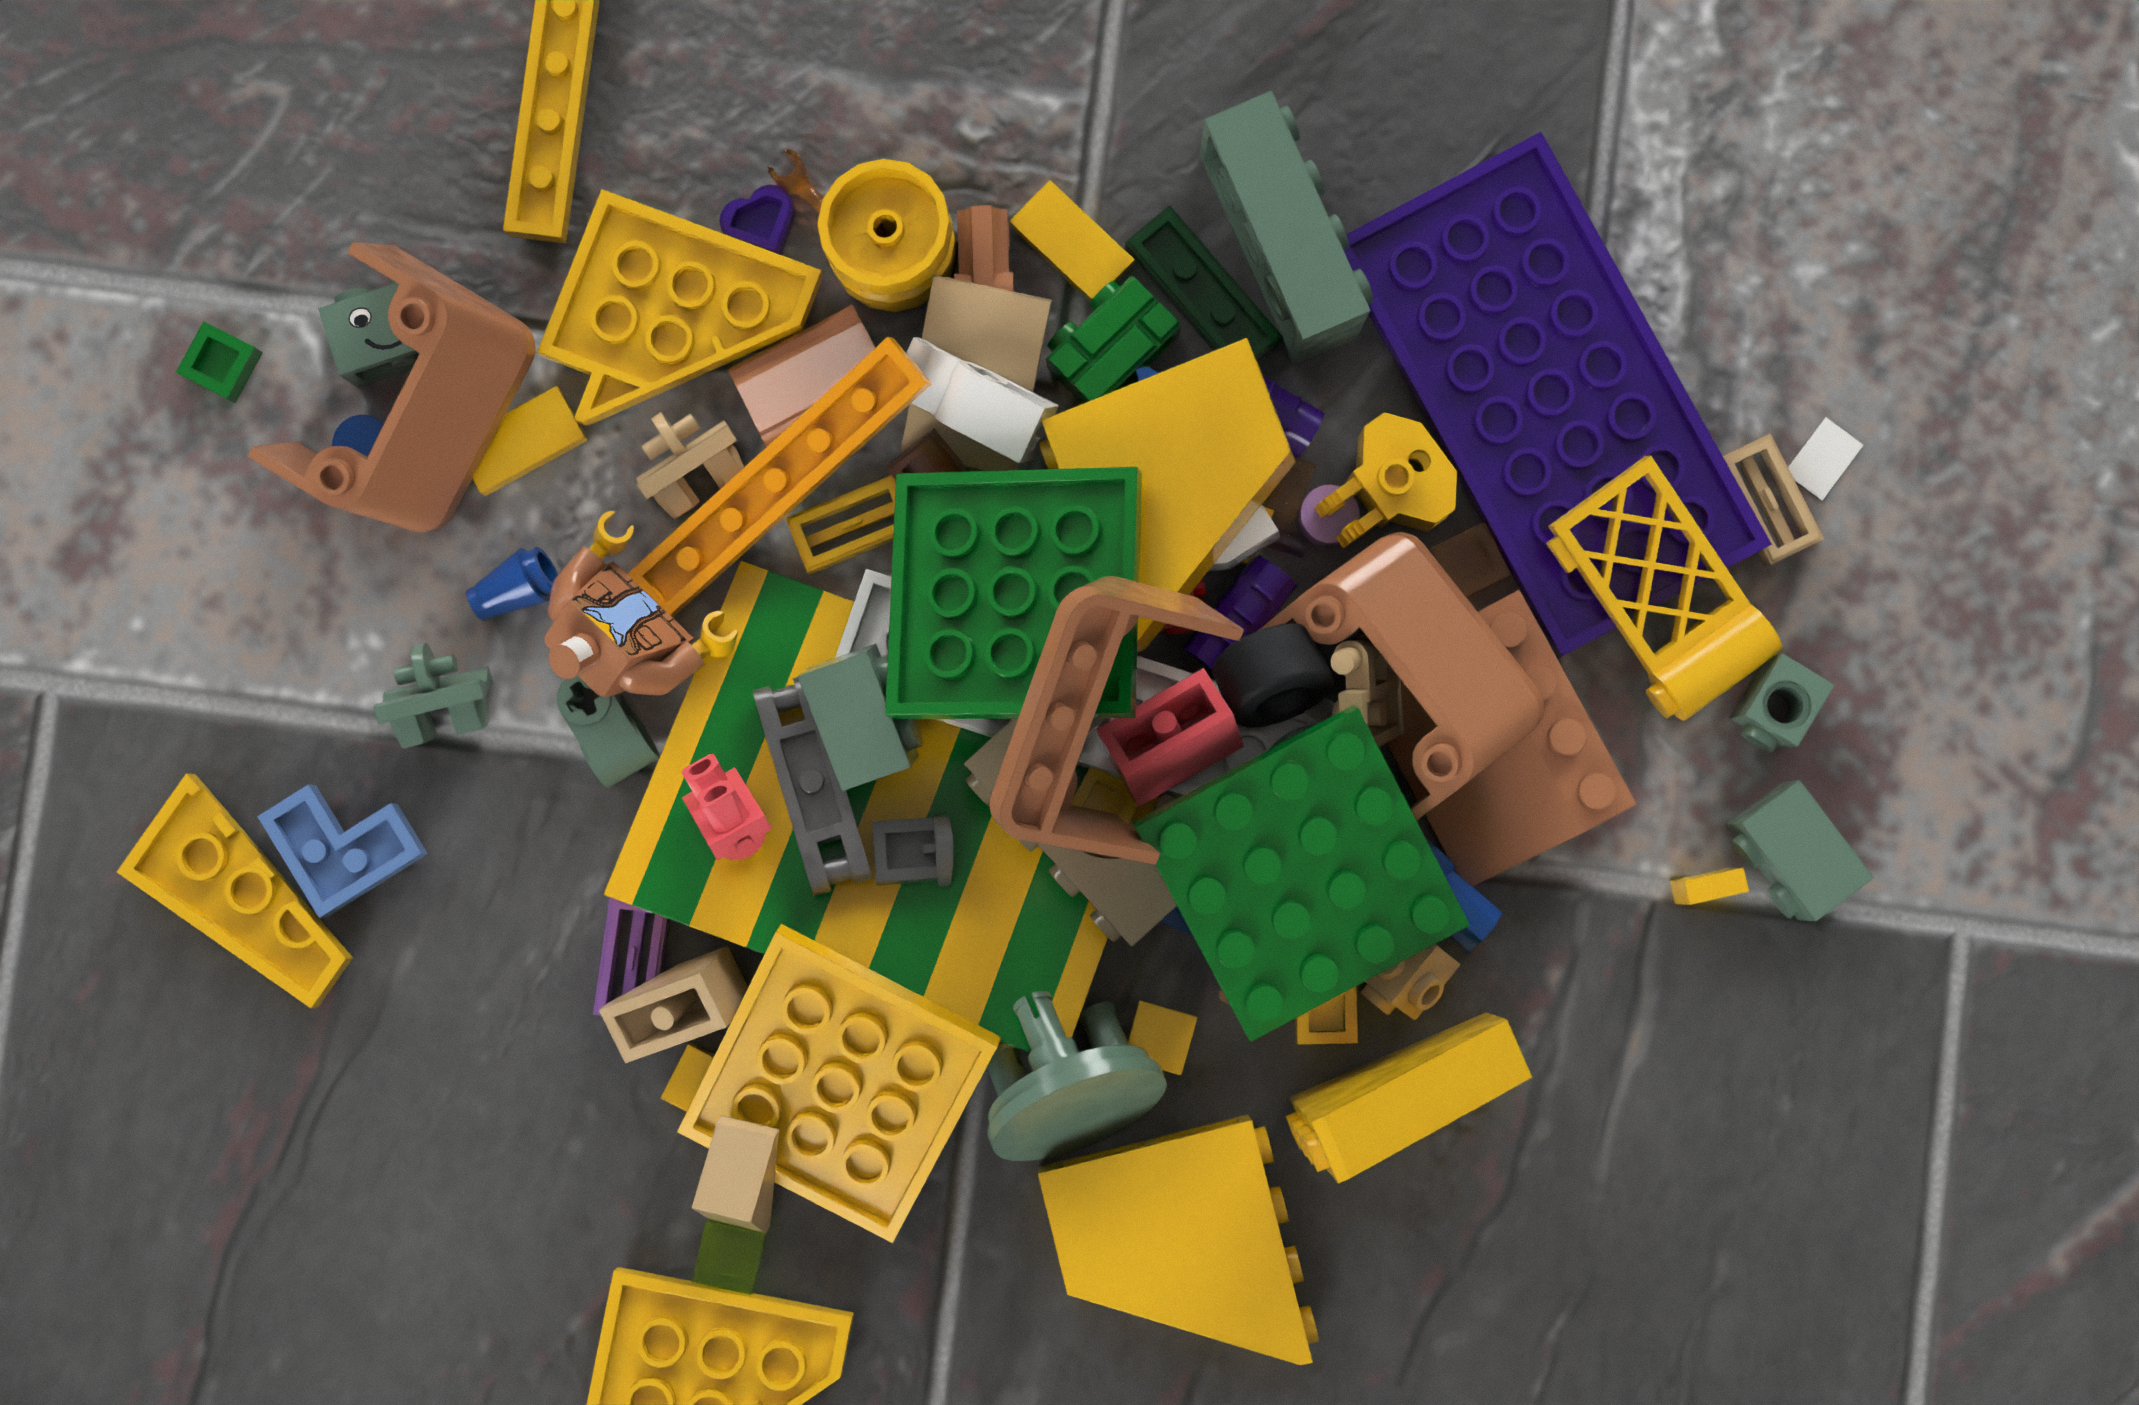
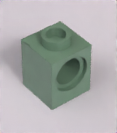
(1801, 688)

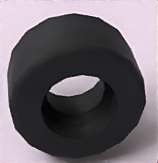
(1272, 675)

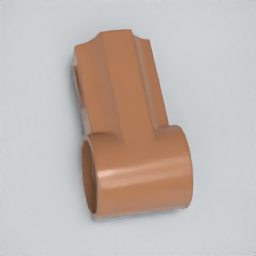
(984, 247)

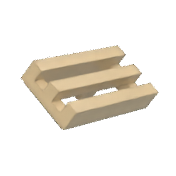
(1768, 503)

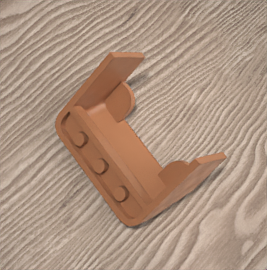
(444, 414)
(1435, 648)
(1040, 763)

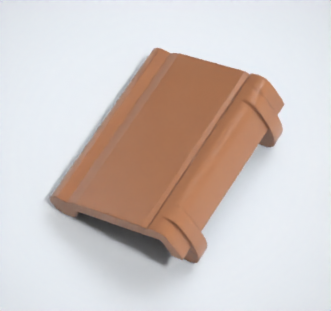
(799, 370)

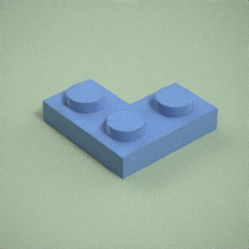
(337, 864)

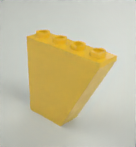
(1204, 455)
(1405, 1095)
(1183, 1236)

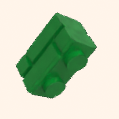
(1114, 341)

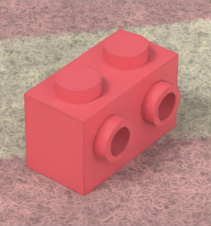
(1171, 737)

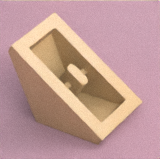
(739, 1175)

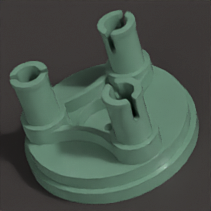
(1069, 1094)

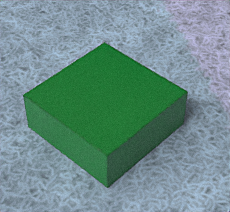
(219, 362)

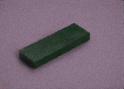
(1200, 285)

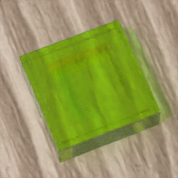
(729, 1257)

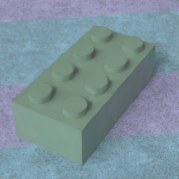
(1284, 227)

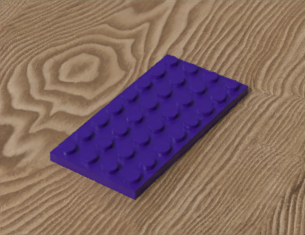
(1543, 381)

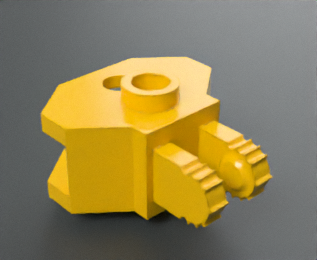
(1389, 483)

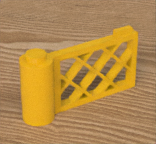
(1698, 660)

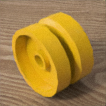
(887, 234)

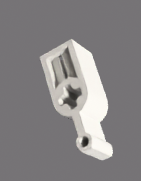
(981, 403)

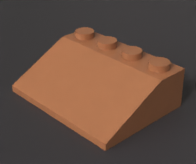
(1537, 791)

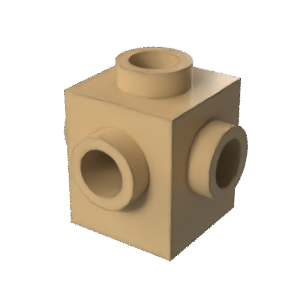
(1413, 983)

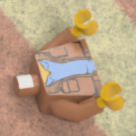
(616, 631)

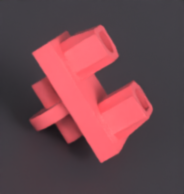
(724, 809)

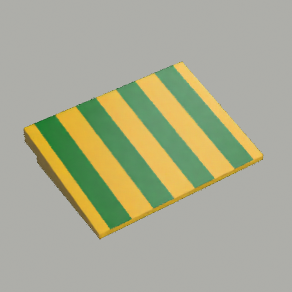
(961, 945)

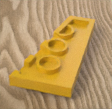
(227, 888)

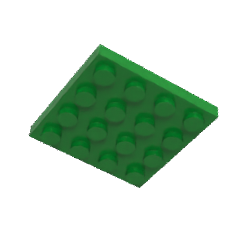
(982, 577)
(1302, 873)

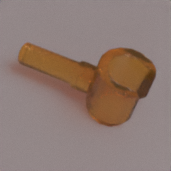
(798, 181)

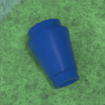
(513, 585)

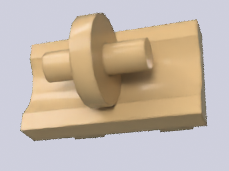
(667, 480)

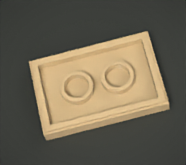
(988, 329)

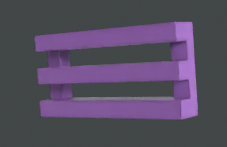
(611, 946)

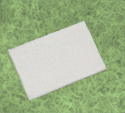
(1824, 458)

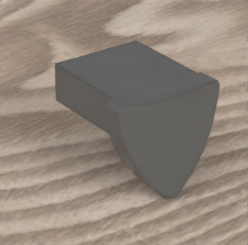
(914, 851)

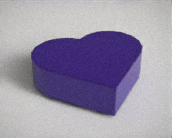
(762, 219)

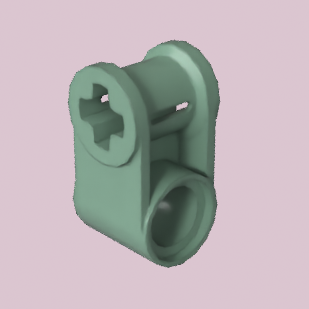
(611, 737)

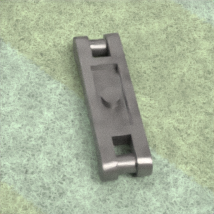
(811, 790)

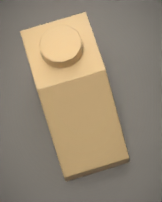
(676, 1005)

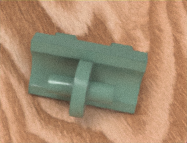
(411, 705)

